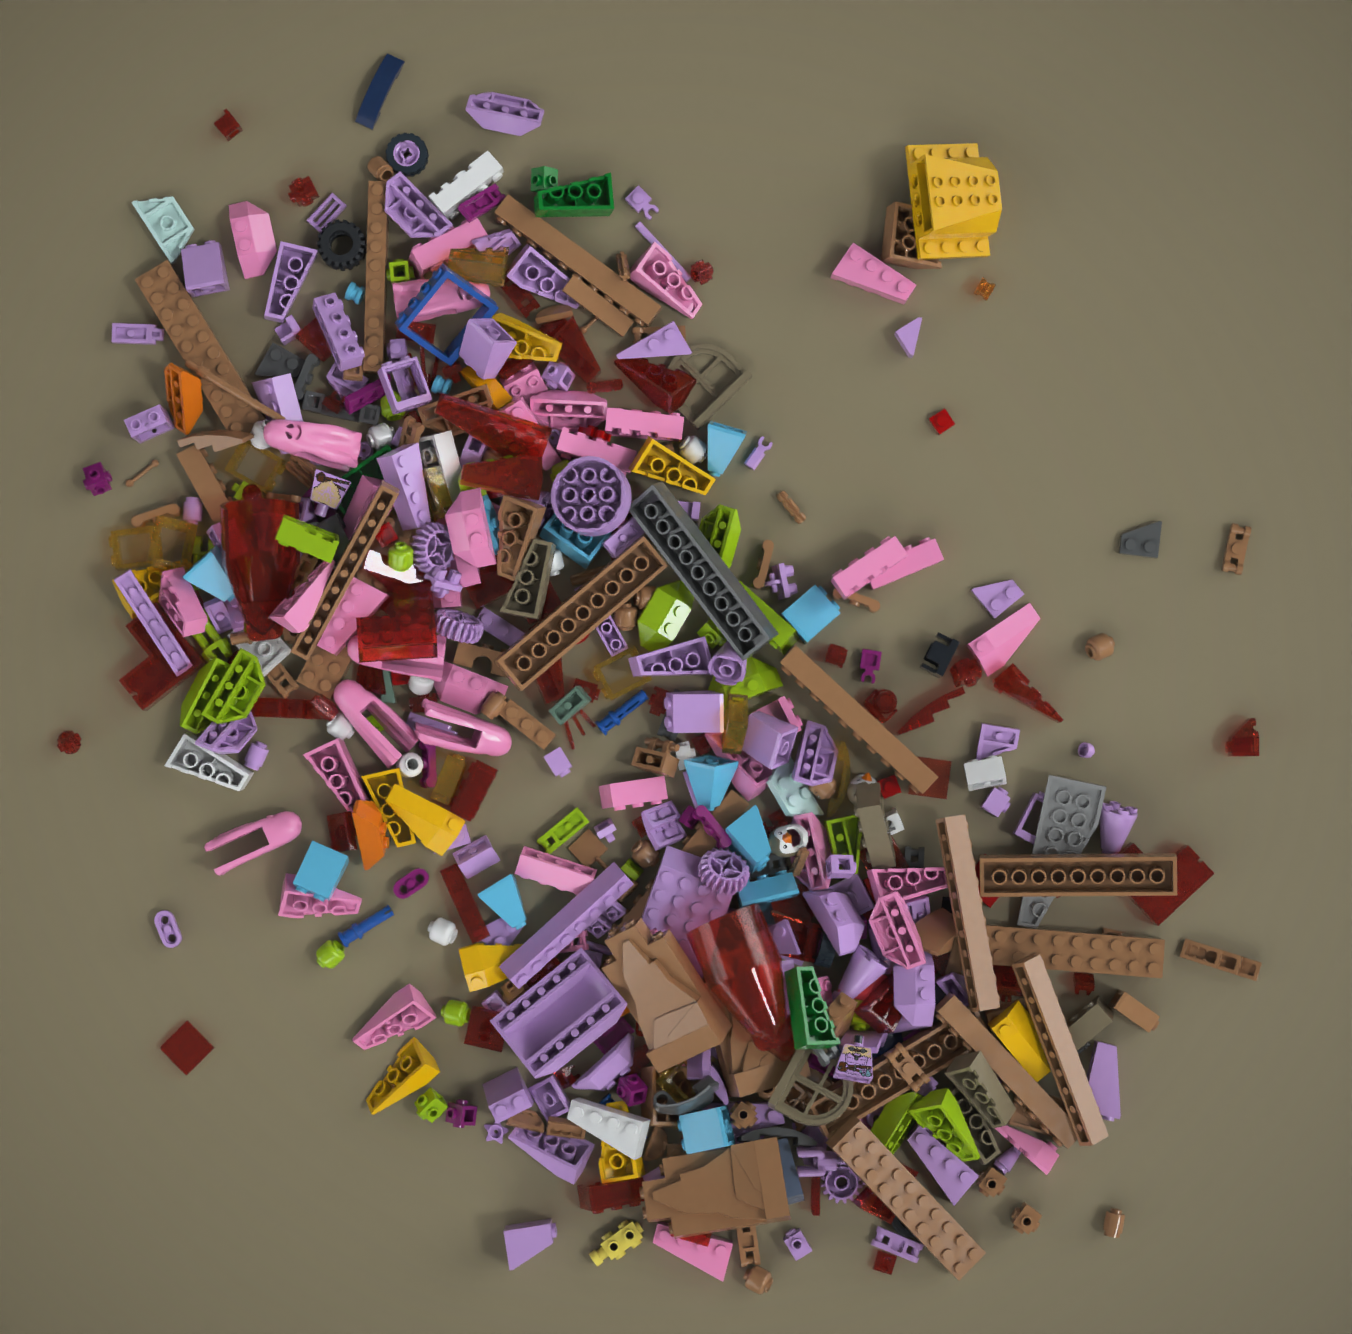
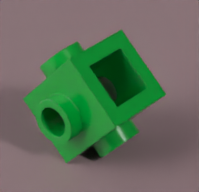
(543, 178)

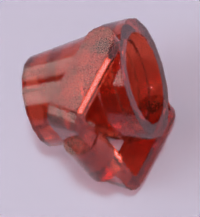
(883, 703)

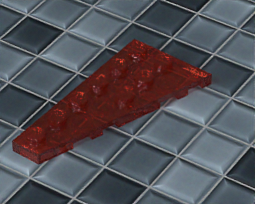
(494, 428)

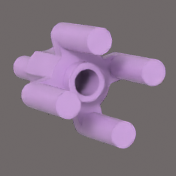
(822, 1161)

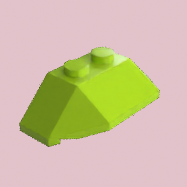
(722, 531)
(664, 615)
(758, 680)
(237, 690)
(200, 694)
(895, 1121)

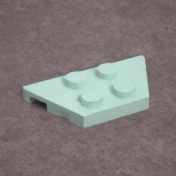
(166, 224)
(792, 795)

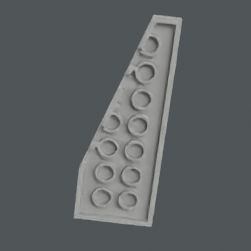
(1065, 825)

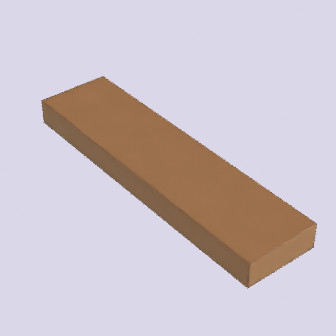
(597, 306)

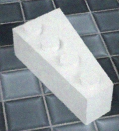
(467, 184)
(440, 450)
(208, 764)
(613, 1126)

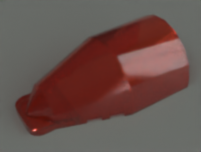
(255, 562)
(745, 973)

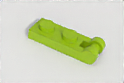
(563, 830)

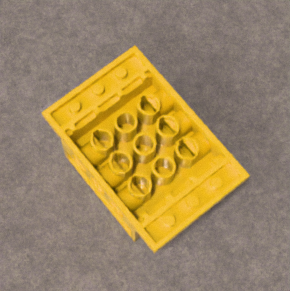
(952, 200)

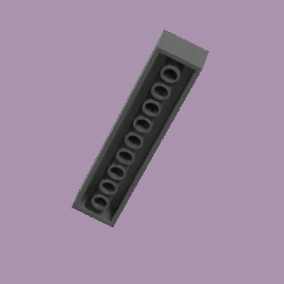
(702, 570)

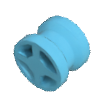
(355, 293)
(441, 385)

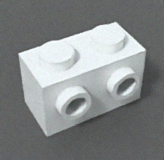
(985, 773)

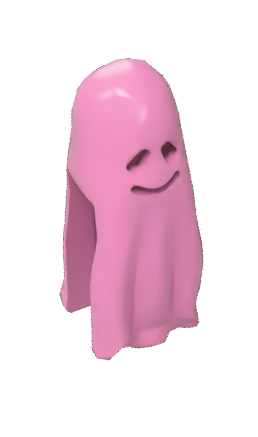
(446, 301)
(316, 442)
(426, 667)
(354, 700)
(486, 739)
(278, 829)

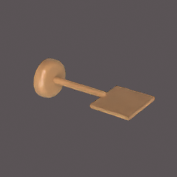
(589, 850)

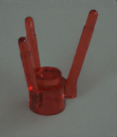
(429, 380)
(578, 726)

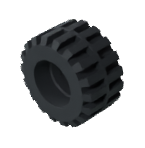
(342, 229)

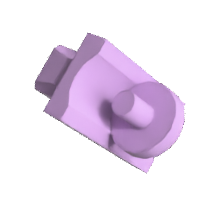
(779, 582)
(441, 583)

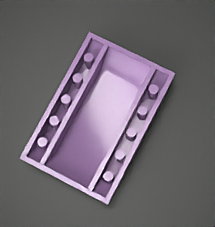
(681, 900)
(560, 1015)

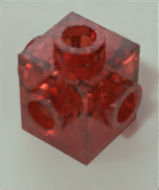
(306, 186)
(966, 672)

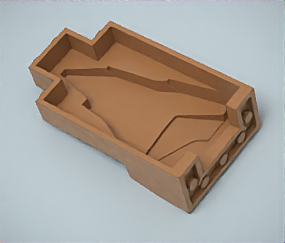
(663, 994)
(746, 1067)
(719, 1189)

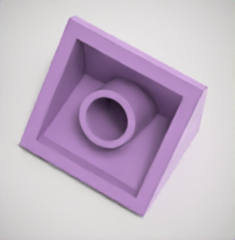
(550, 1097)

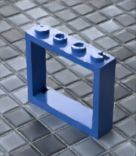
(426, 292)

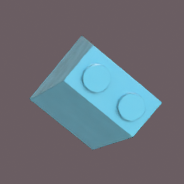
(811, 613)
(750, 839)
(320, 871)
(706, 1130)

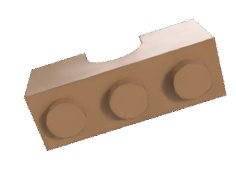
(468, 653)
(527, 724)

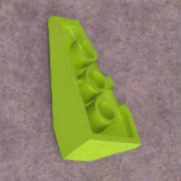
(943, 1117)

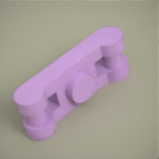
(897, 1244)

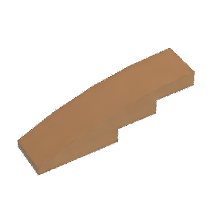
(217, 438)
(1221, 959)

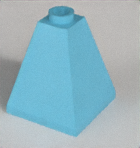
(722, 446)
(210, 575)
(710, 778)
(506, 901)

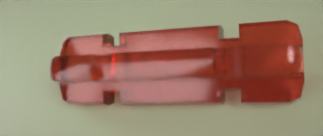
(604, 386)

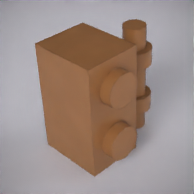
(654, 761)

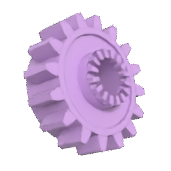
(841, 1192)

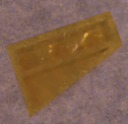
(480, 266)

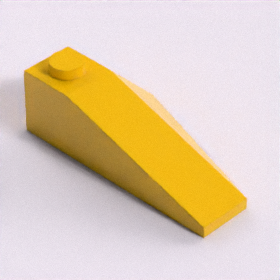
(530, 342)
(431, 823)
(482, 963)
(1020, 1037)
(409, 1073)

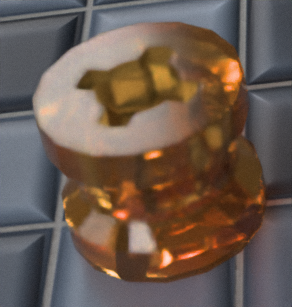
(984, 289)

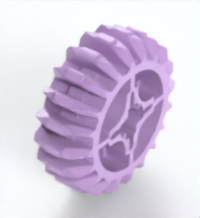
(432, 547)
(458, 625)
(723, 871)

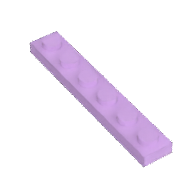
(153, 622)

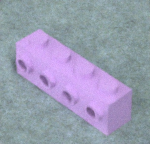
(338, 331)

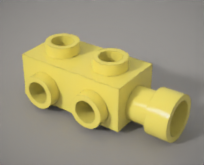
(618, 1237)

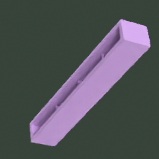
(566, 925)

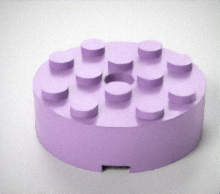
(606, 507)

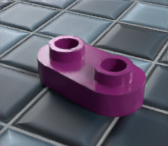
(411, 883)

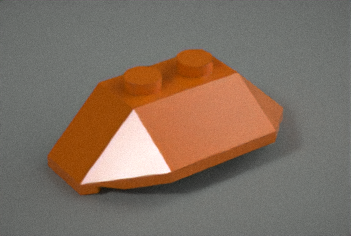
(183, 397)
(370, 832)

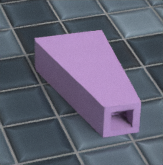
(1104, 1079)

